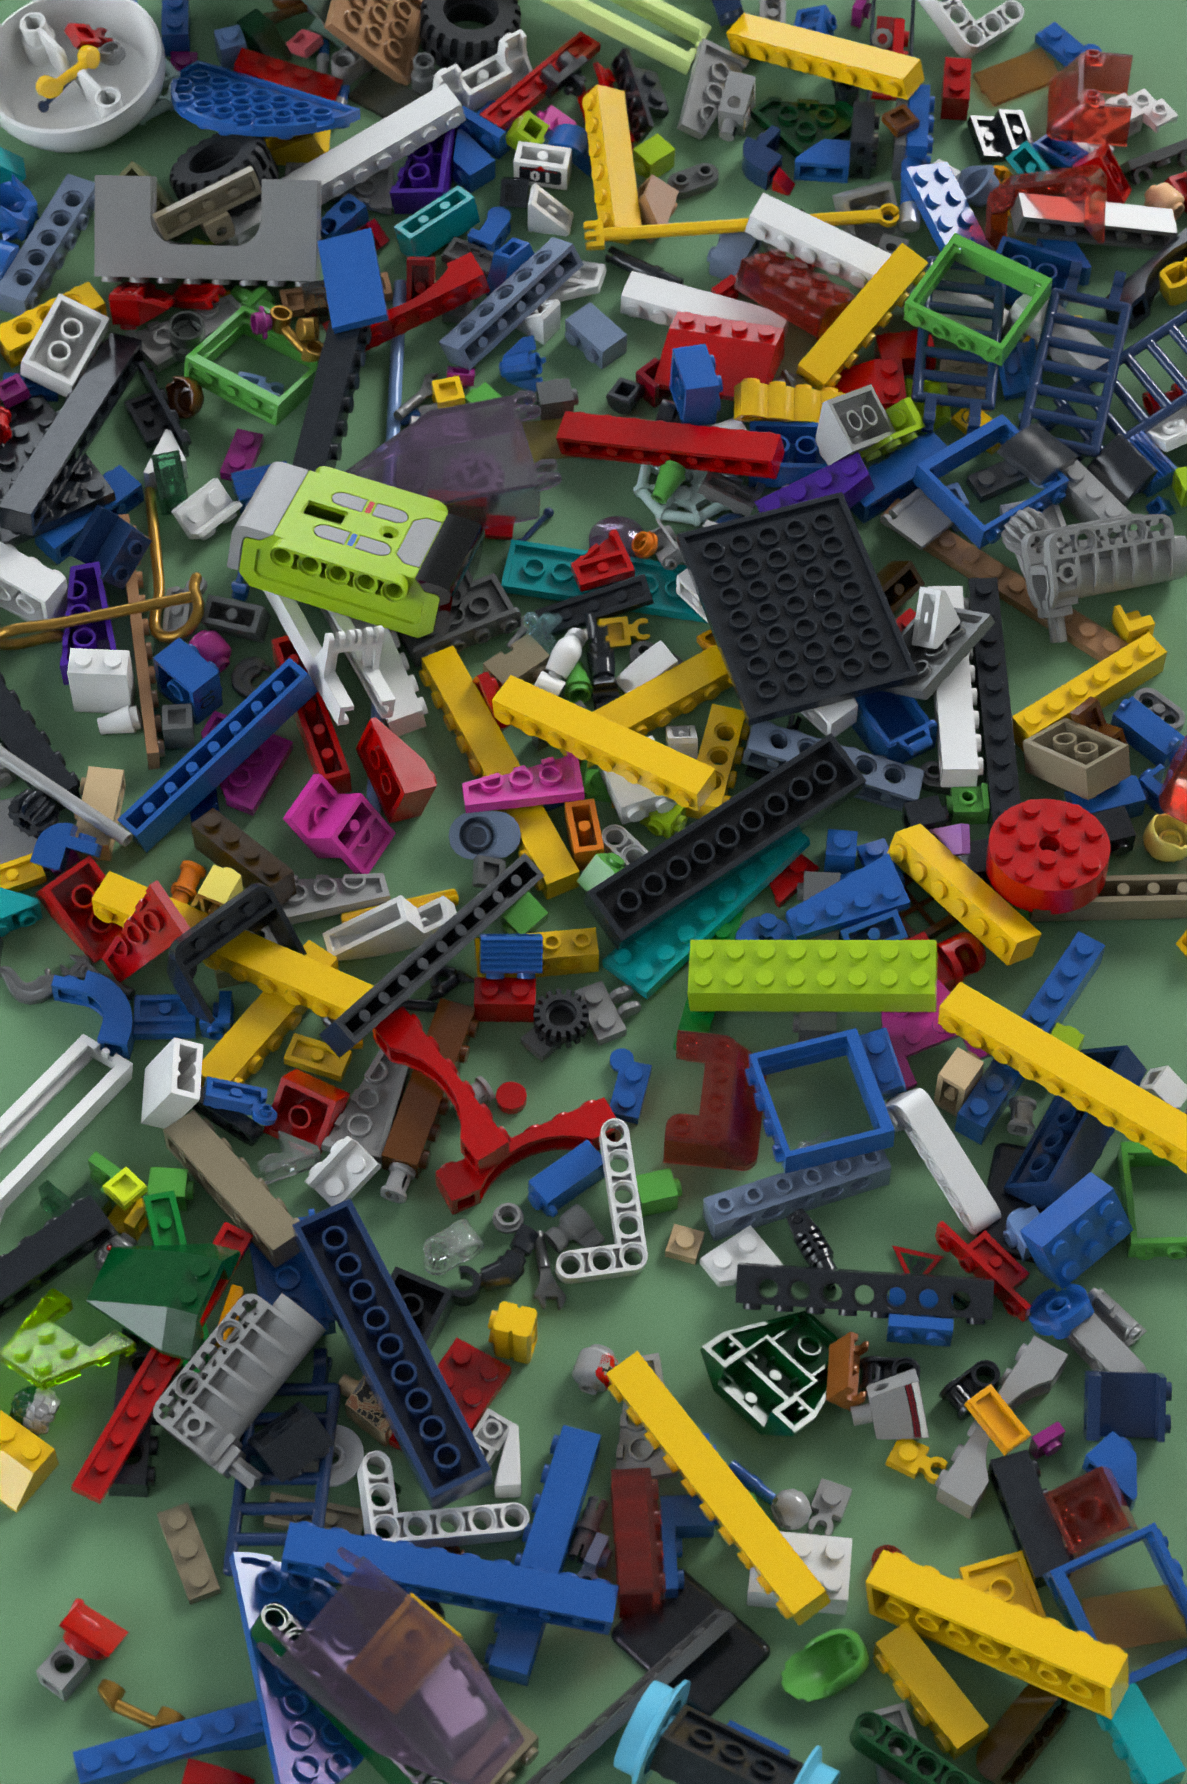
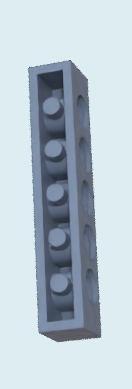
(47, 245)
(511, 303)
(878, 769)
(783, 1193)

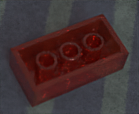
(792, 290)
(637, 1541)

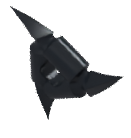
(440, 988)

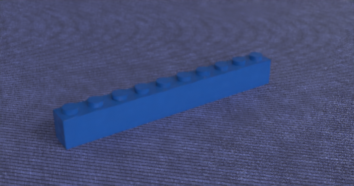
(458, 1579)

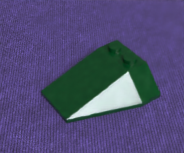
(162, 1291)
(772, 1371)

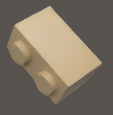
(957, 1080)

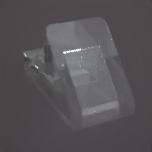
(295, 1159)

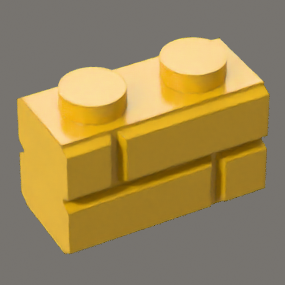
(513, 1332)

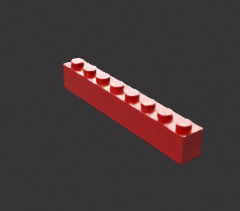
(658, 441)

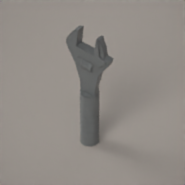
(424, 393)
(80, 969)
(547, 1285)

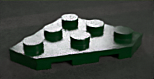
(804, 121)

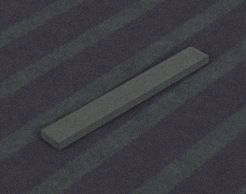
(622, 1709)

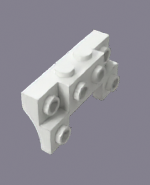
(490, 77)
(1144, 110)

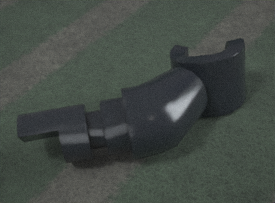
(601, 663)
(501, 1273)

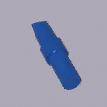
(752, 1482)

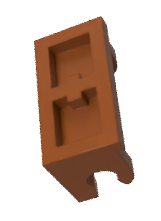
(844, 1371)

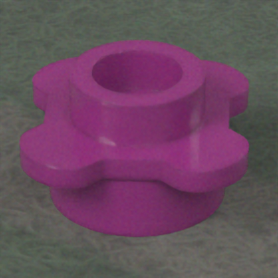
(261, 323)

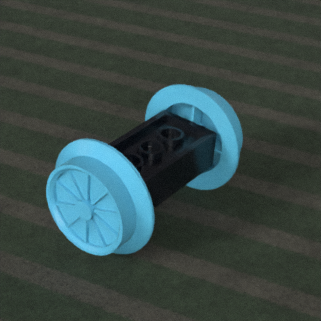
(698, 1749)

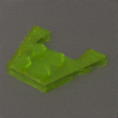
(52, 1356)

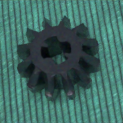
(32, 813)

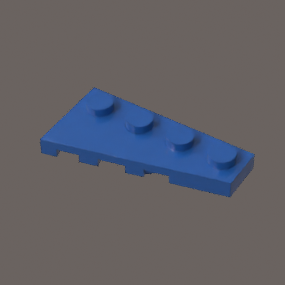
(850, 901)

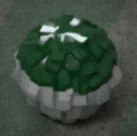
(34, 1408)

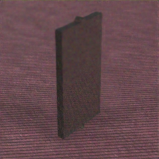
(382, 94)

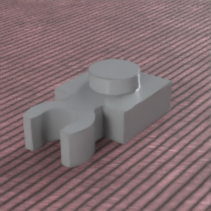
(829, 1504)

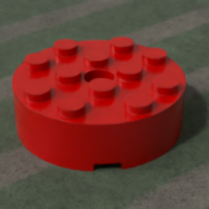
(1048, 856)

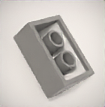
(851, 424)

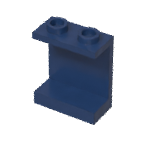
(113, 544)
(1127, 1404)

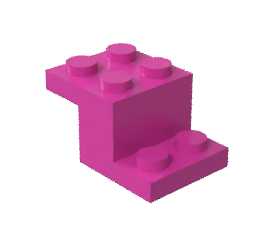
(339, 825)

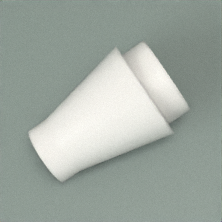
(121, 721)

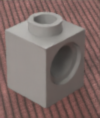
(58, 1683)

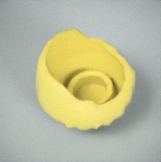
(1166, 838)

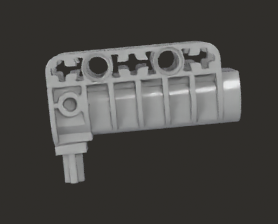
(1098, 564)
(237, 1381)

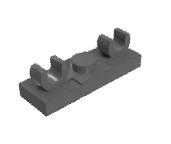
(1158, 157)

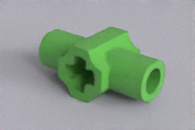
(254, 299)

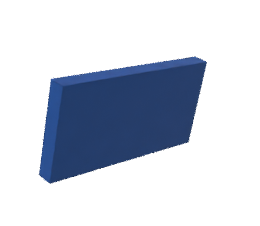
(352, 280)

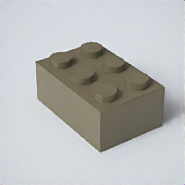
(1076, 758)

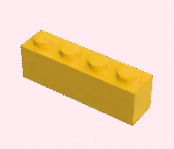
(930, 1691)

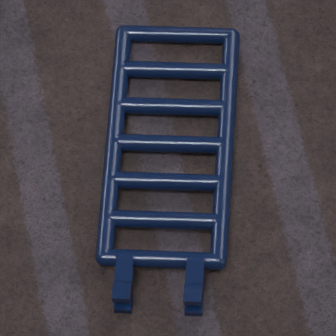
(923, 351)
(1107, 378)
(1167, 407)
(321, 1479)

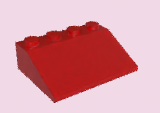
(738, 348)

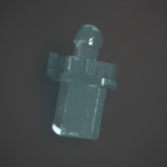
(541, 628)

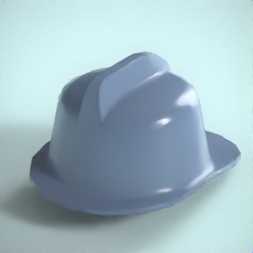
(977, 183)
(484, 834)

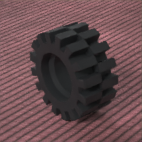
(561, 1034)

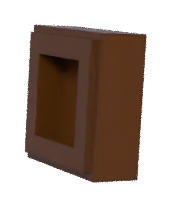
(900, 120)

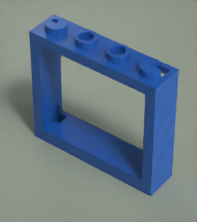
(931, 469)
(811, 1052)
(1169, 1572)

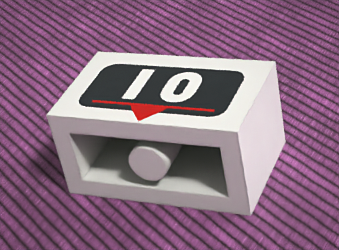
(544, 164)

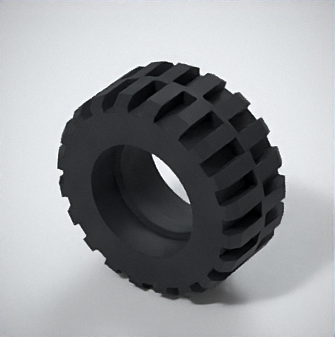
(463, 46)
(219, 158)

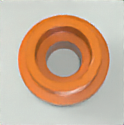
(644, 544)

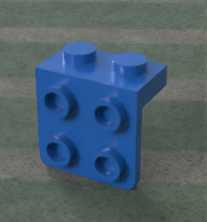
(484, 132)
(918, 1329)

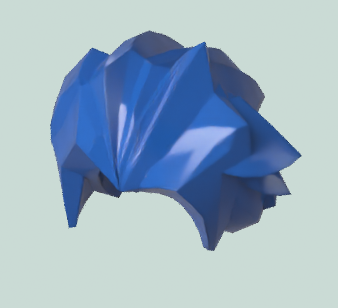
(17, 210)

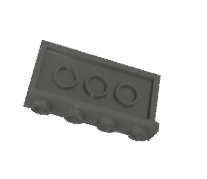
(481, 616)
(937, 664)

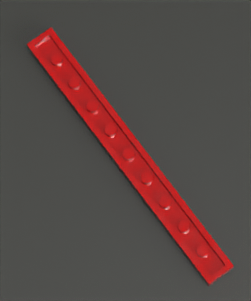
(142, 1394)

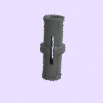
(587, 1528)

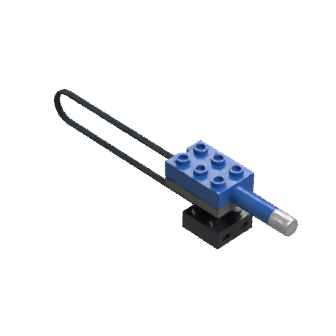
(907, 150)

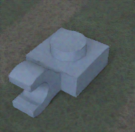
(597, 1557)

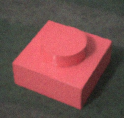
(304, 43)

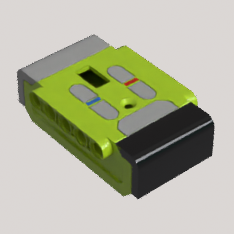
(356, 548)

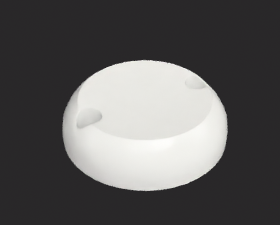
(98, 104)

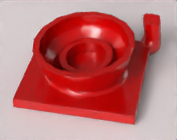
(91, 1632)

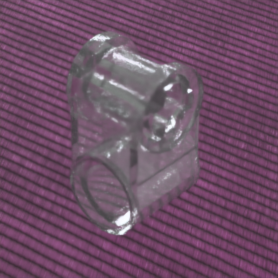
(452, 1247)

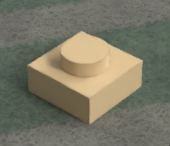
(684, 1244)

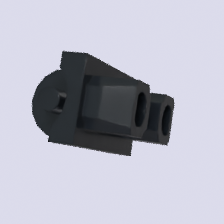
(568, 79)

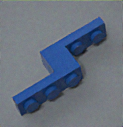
(680, 1519)

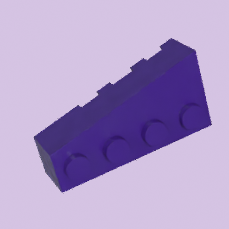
(425, 175)
(843, 476)
(84, 595)

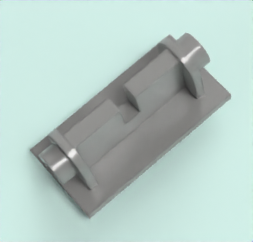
(668, 550)
(1115, 1317)

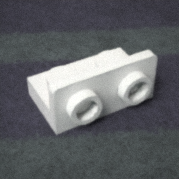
(206, 510)
(342, 1171)

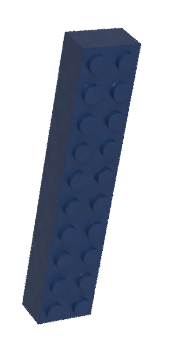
(392, 1355)

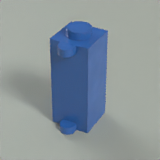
(1147, 732)
(1125, 793)
(565, 1179)

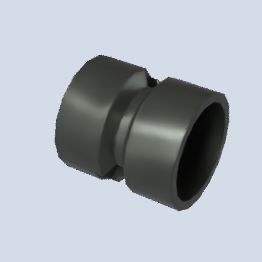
(185, 333)

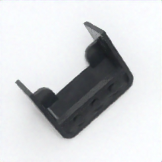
(249, 911)

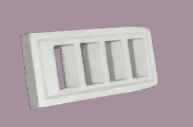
(508, 1476)

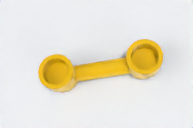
(51, 88)

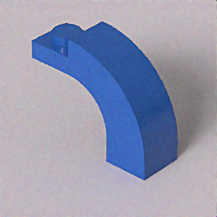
(106, 999)

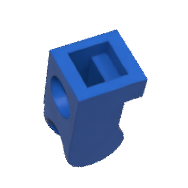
(344, 217)
(494, 230)

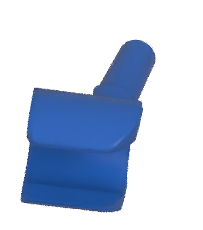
(240, 590)

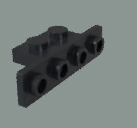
(642, 94)
(152, 414)

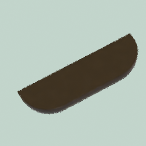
(1021, 1735)

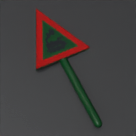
(921, 1263)

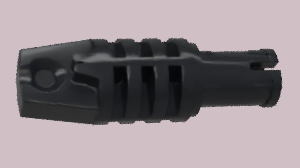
(811, 1242)

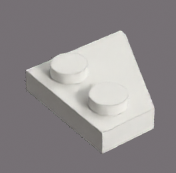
(582, 283)
(742, 1247)

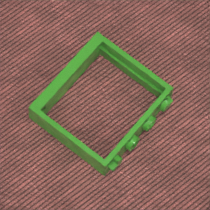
(992, 265)
(237, 390)
(1136, 1155)

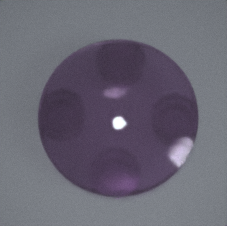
(626, 529)

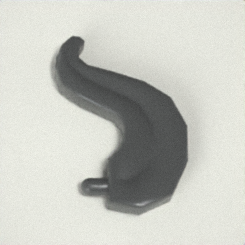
(245, 673)
(31, 992)

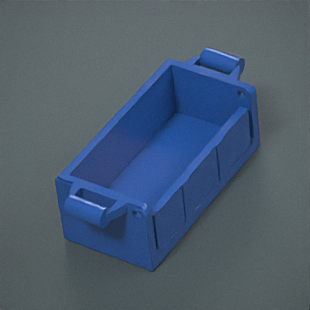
(894, 726)

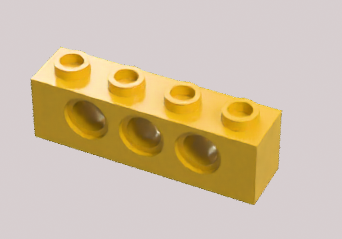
(20, 331)
(721, 724)
(563, 953)

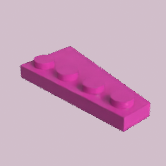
(538, 785)

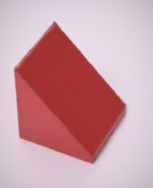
(782, 183)

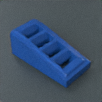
(1056, 152)

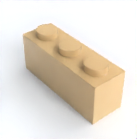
(105, 792)

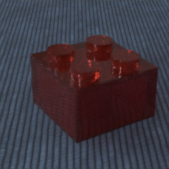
(1090, 1511)

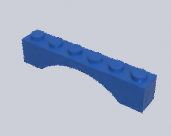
(133, 1755)

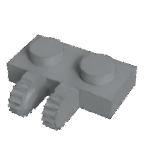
(604, 1018)

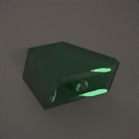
(263, 36)
(169, 480)

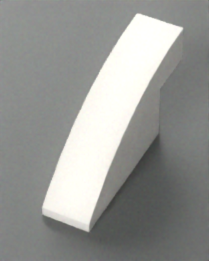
(388, 928)

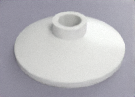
(350, 1454)

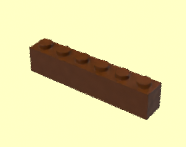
(424, 1100)

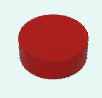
(511, 1097)

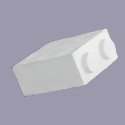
(100, 680)
(633, 800)
(172, 1083)

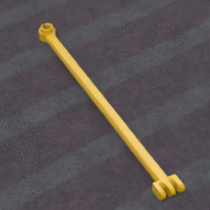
(604, 235)

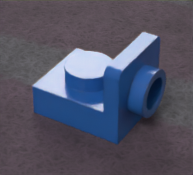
(1151, 780)
(223, 1014)

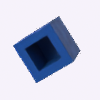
(840, 851)

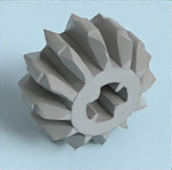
(1021, 524)

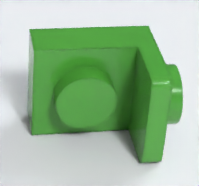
(593, 784)
(102, 1170)

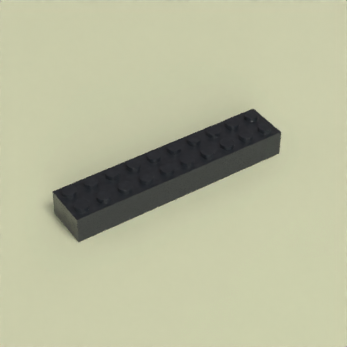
(724, 841)

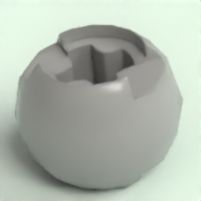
(791, 1509)

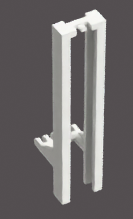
(320, 662)
(41, 1094)

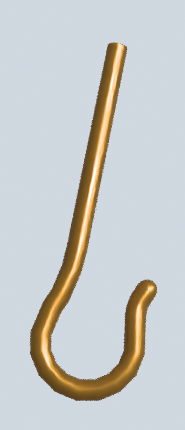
(159, 581)
(80, 619)

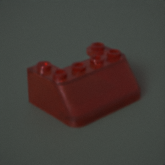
(728, 1121)

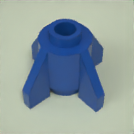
(521, 365)

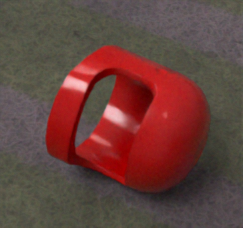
(963, 955)

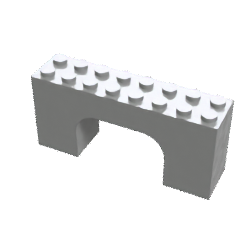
(279, 252)

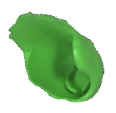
(825, 1665)

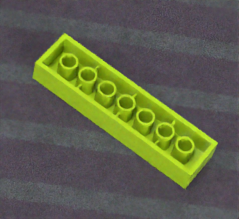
(813, 975)

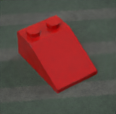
(884, 376)
(395, 772)
(71, 907)

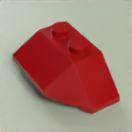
(137, 303)

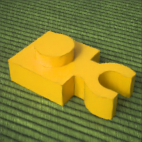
(621, 632)
(911, 1457)

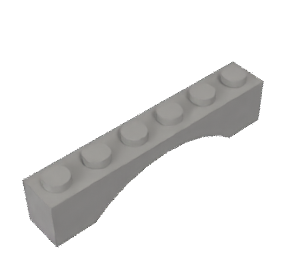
(1032, 1376)

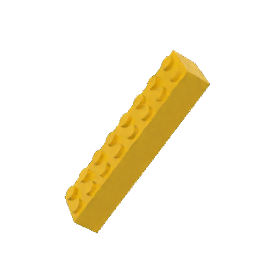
(998, 1633)

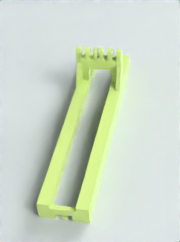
(637, 37)

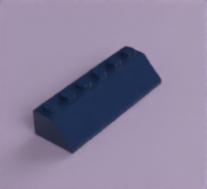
(1068, 1139)

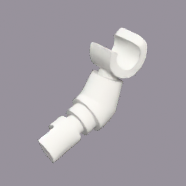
(562, 661)

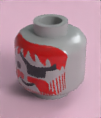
(592, 1367)

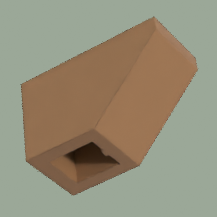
(656, 202)

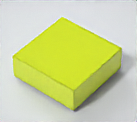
(125, 1188)

